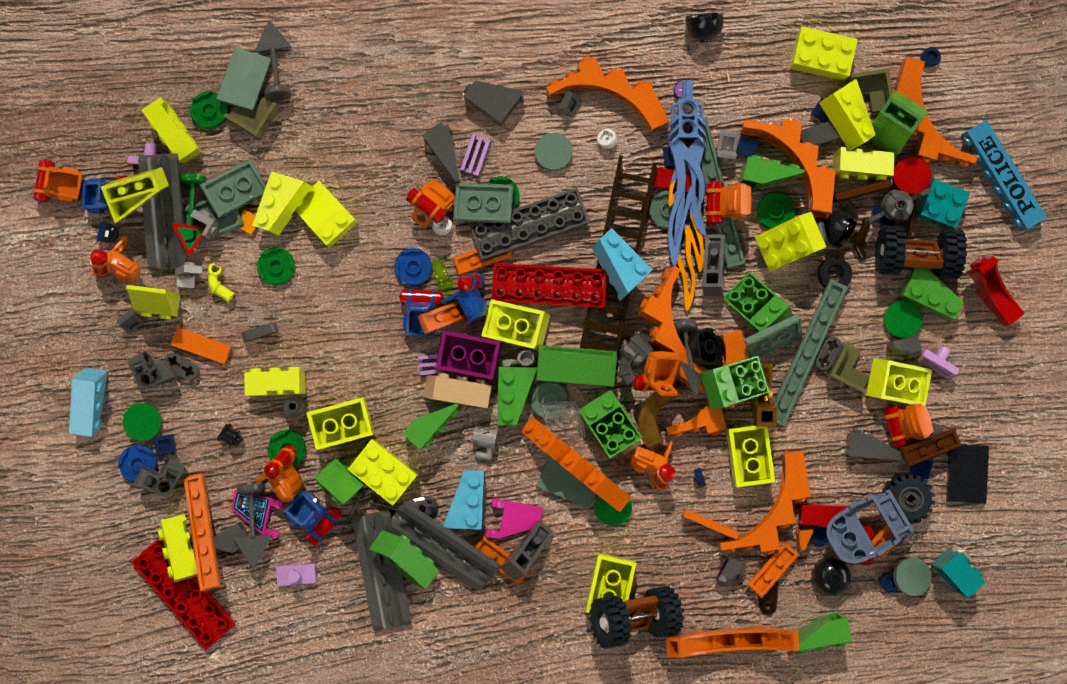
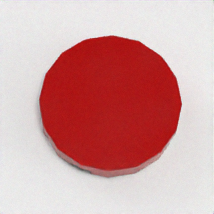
(911, 175)

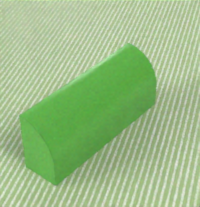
(576, 365)

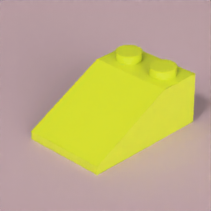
(325, 215)
(154, 301)
(515, 325)
(899, 382)

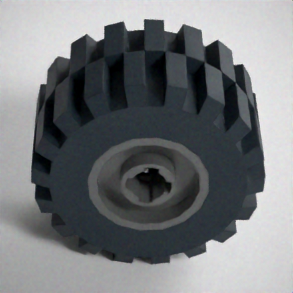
(912, 495)

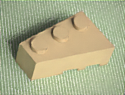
(457, 390)

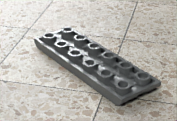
(531, 224)
(162, 243)
(443, 546)
(381, 580)

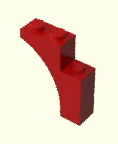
(993, 291)
(822, 514)

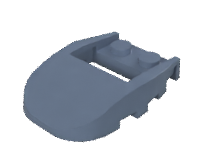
(851, 540)

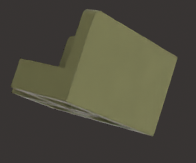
(875, 85)
(256, 122)
(843, 371)

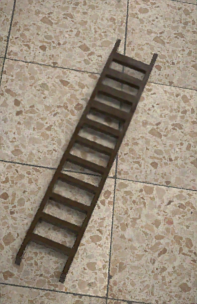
(612, 309)

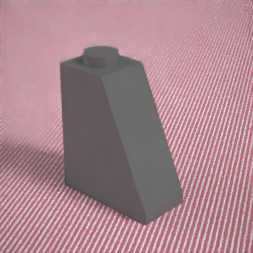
(493, 100)

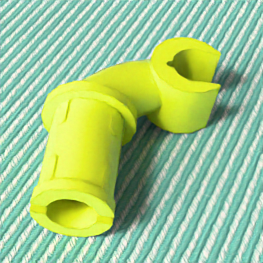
(216, 287)

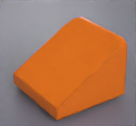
(803, 537)

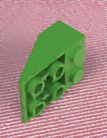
(896, 123)
(762, 173)
(756, 303)
(734, 383)
(610, 424)
(424, 428)
(339, 482)
(825, 631)

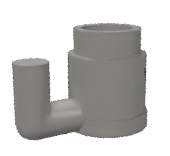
(525, 358)
(485, 438)

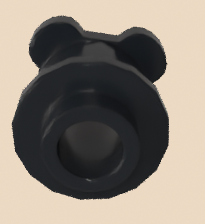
(230, 436)

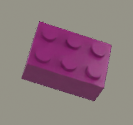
(467, 355)

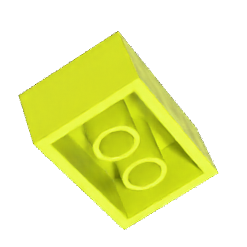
(823, 53)
(790, 241)
(340, 423)
(750, 455)
(383, 471)
(610, 578)

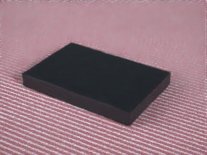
(967, 474)

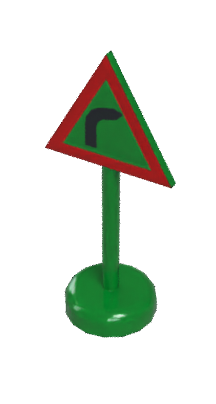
(189, 234)

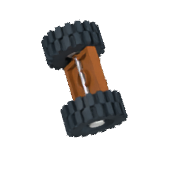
(944, 255)
(656, 611)

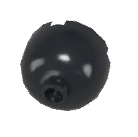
(704, 26)
(840, 226)
(705, 347)
(831, 576)

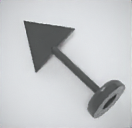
(271, 41)
(684, 329)
(252, 545)

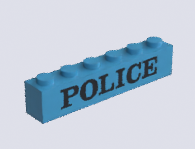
(1004, 176)

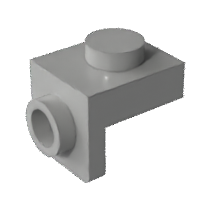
(727, 145)
(204, 217)
(186, 275)

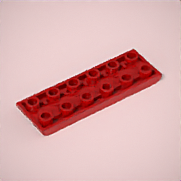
(549, 285)
(194, 608)

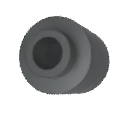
(300, 406)

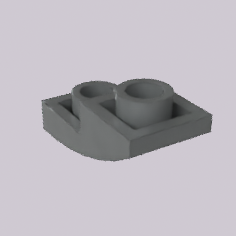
(820, 134)

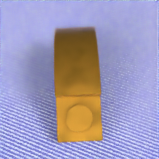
(763, 406)
(647, 417)

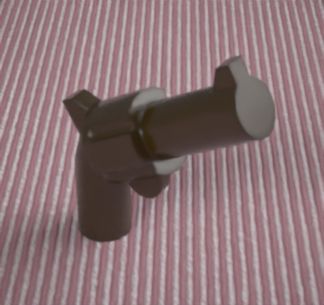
(859, 238)

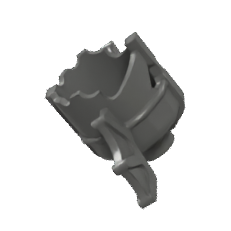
(890, 208)
(634, 355)

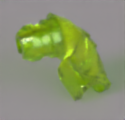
(443, 279)

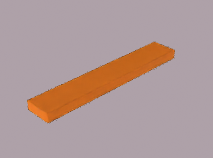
(202, 532)

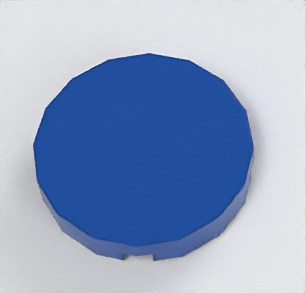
(413, 267)
(134, 458)

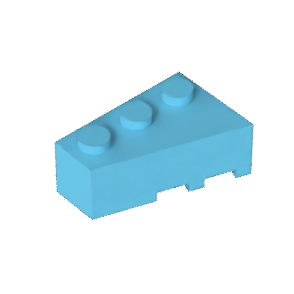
(620, 262)
(87, 401)
(467, 505)

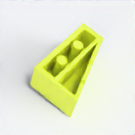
(849, 115)
(171, 130)
(863, 164)
(132, 192)
(279, 202)
(274, 382)
(177, 548)

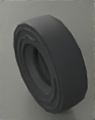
(834, 262)

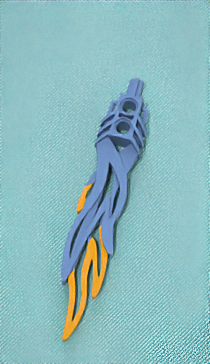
(679, 204)

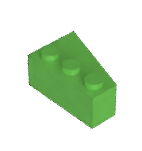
(930, 294)
(512, 392)
(405, 558)

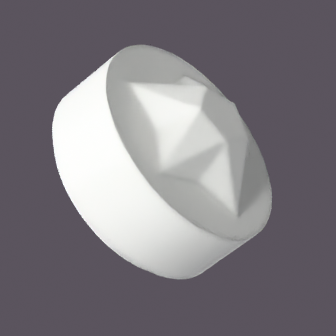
(607, 138)
(443, 227)

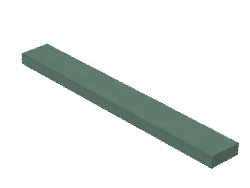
(712, 172)
(808, 349)

